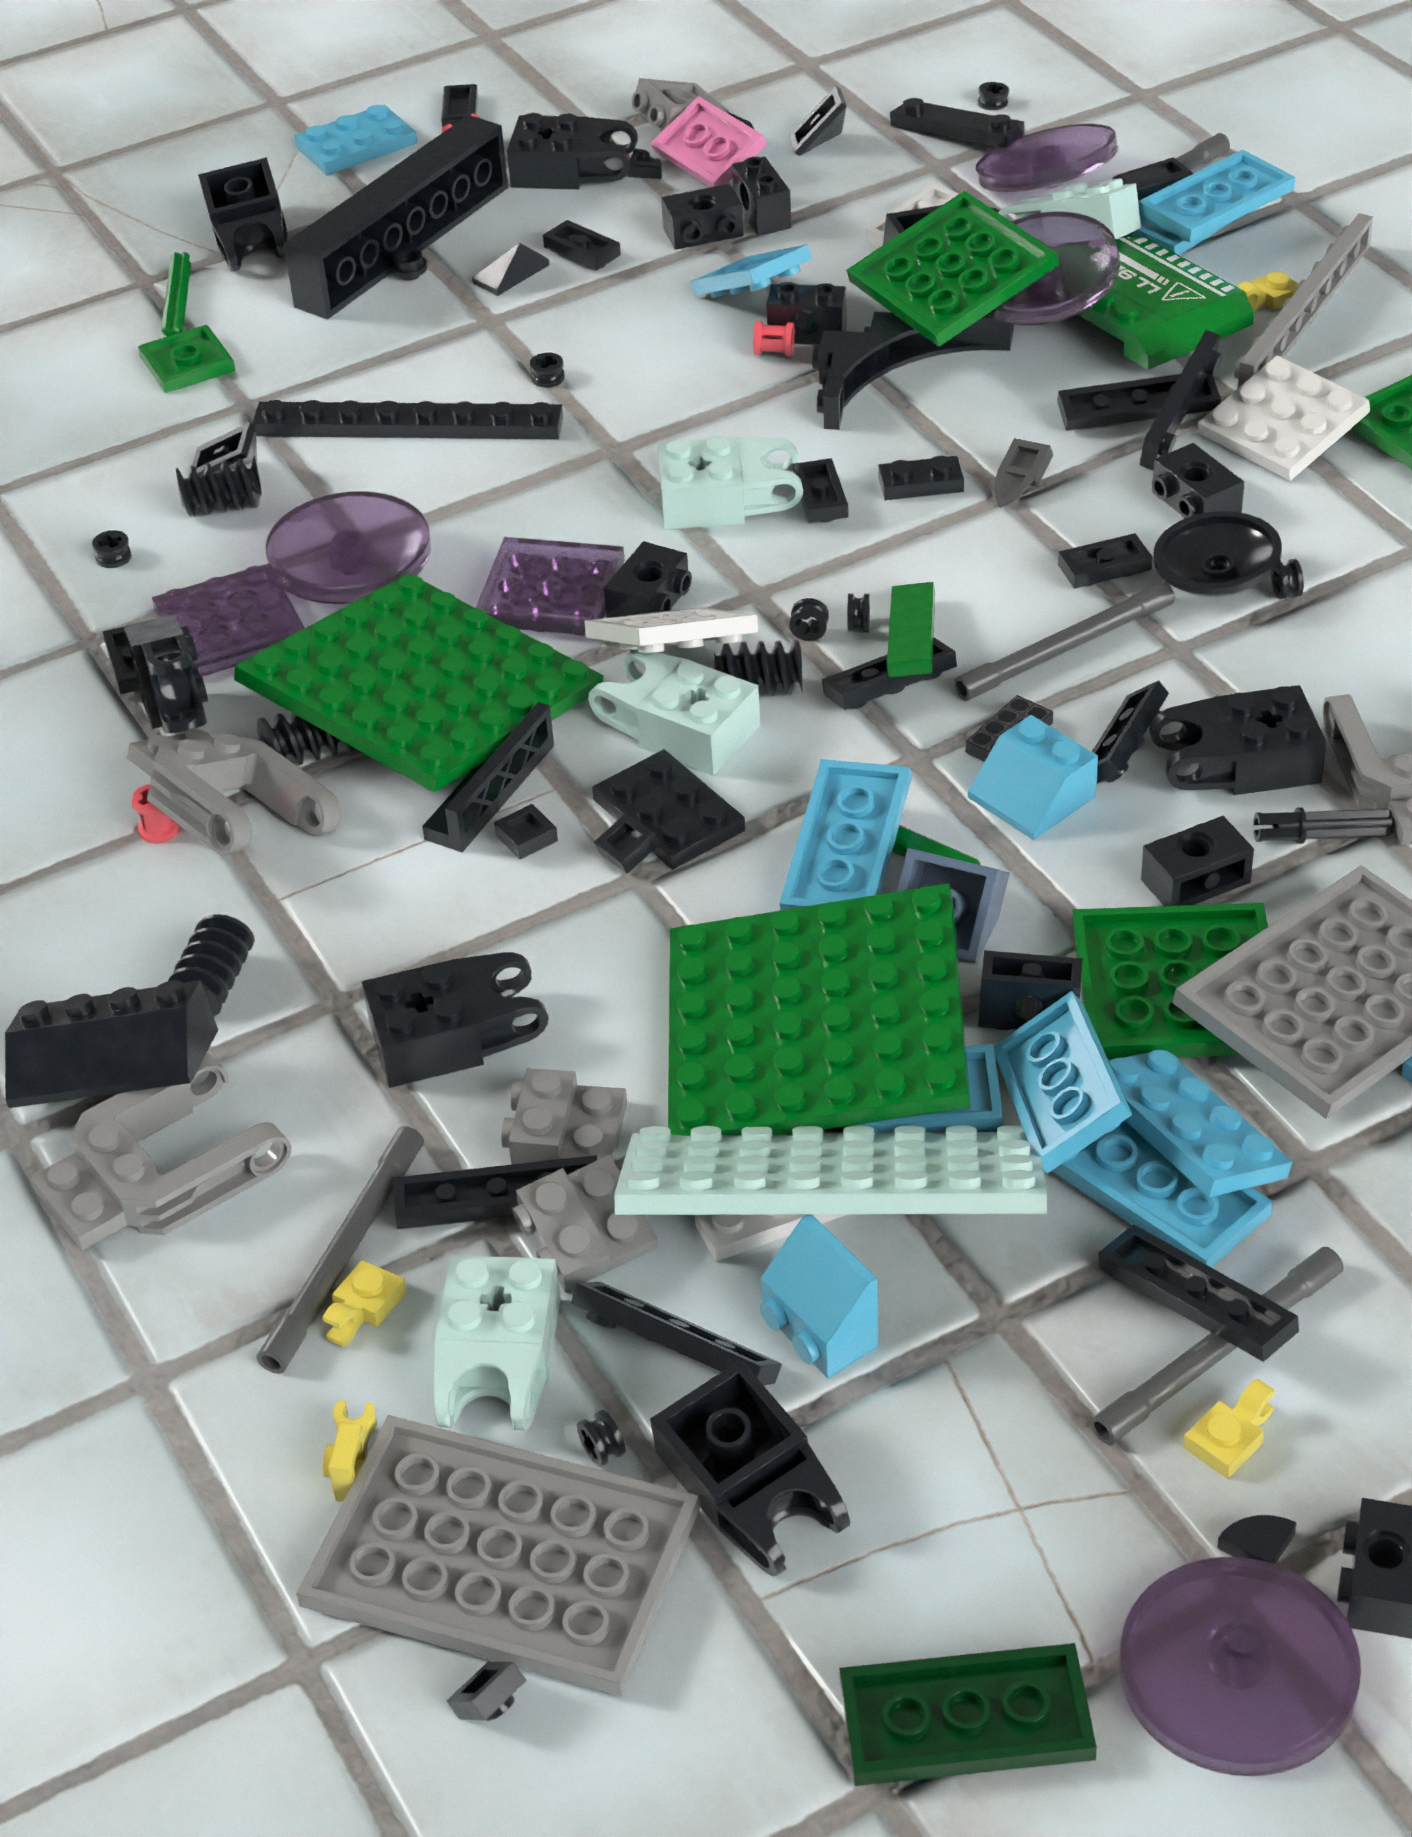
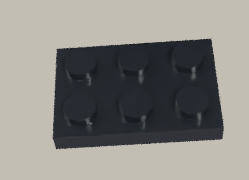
(671, 804)

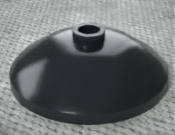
(1217, 553)

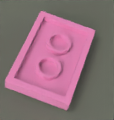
(707, 142)

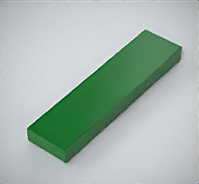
(911, 630)

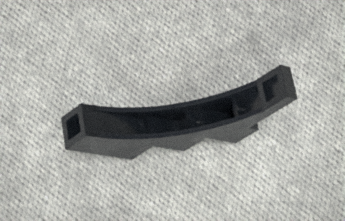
(857, 358)

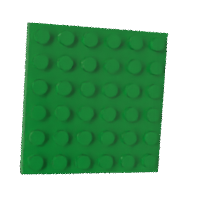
(416, 679)
(817, 1016)

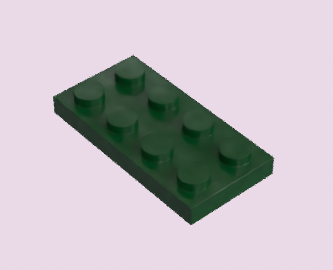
(966, 1714)

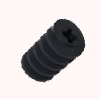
(219, 487)
(763, 666)
(296, 737)
(215, 957)

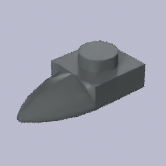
(1020, 468)

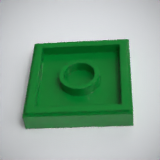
(186, 358)

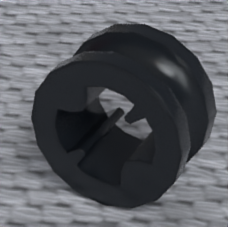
(993, 95)
(547, 370)
(111, 549)
(1288, 579)
(804, 610)
(858, 612)
(601, 1438)

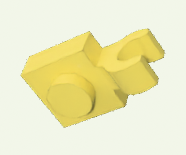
(1269, 290)
(362, 1297)
(1230, 1436)
(349, 1451)

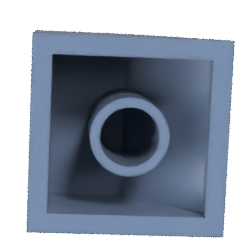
(975, 892)

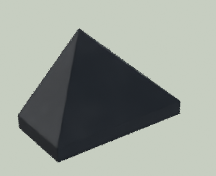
(821, 123)
(510, 269)
(228, 447)

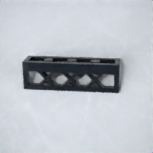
(491, 783)

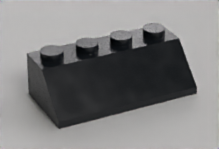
(107, 1043)

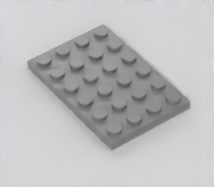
(1318, 993)
(501, 1554)

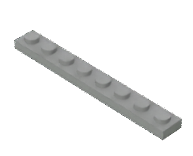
(1308, 299)

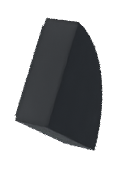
(644, 165)
(1258, 1537)

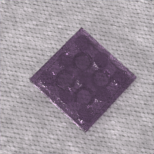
(549, 584)
(231, 616)

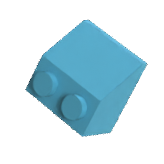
(1035, 777)
(821, 1298)

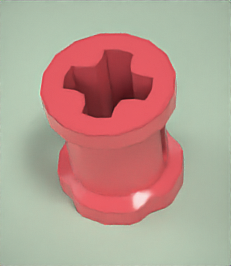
(784, 342)
(154, 824)

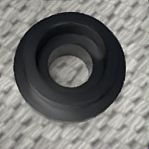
(408, 264)

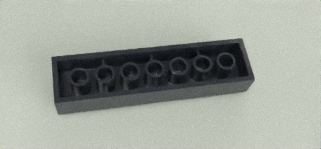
(399, 210)

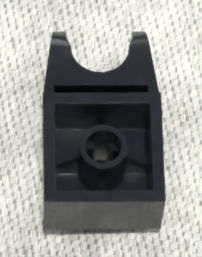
(566, 151)
(244, 210)
(166, 675)
(1244, 741)
(449, 1015)
(746, 1463)

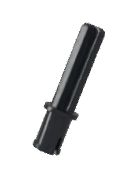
(1323, 824)

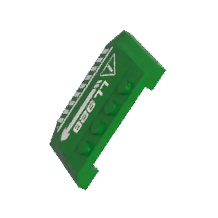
(1166, 304)

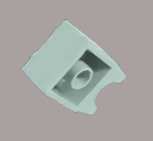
(1109, 203)
(724, 480)
(680, 708)
(495, 1334)

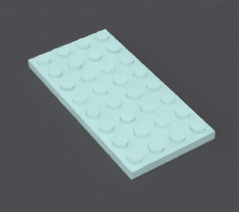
(831, 1172)

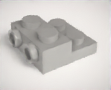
(664, 100)
(562, 1118)
(578, 1222)

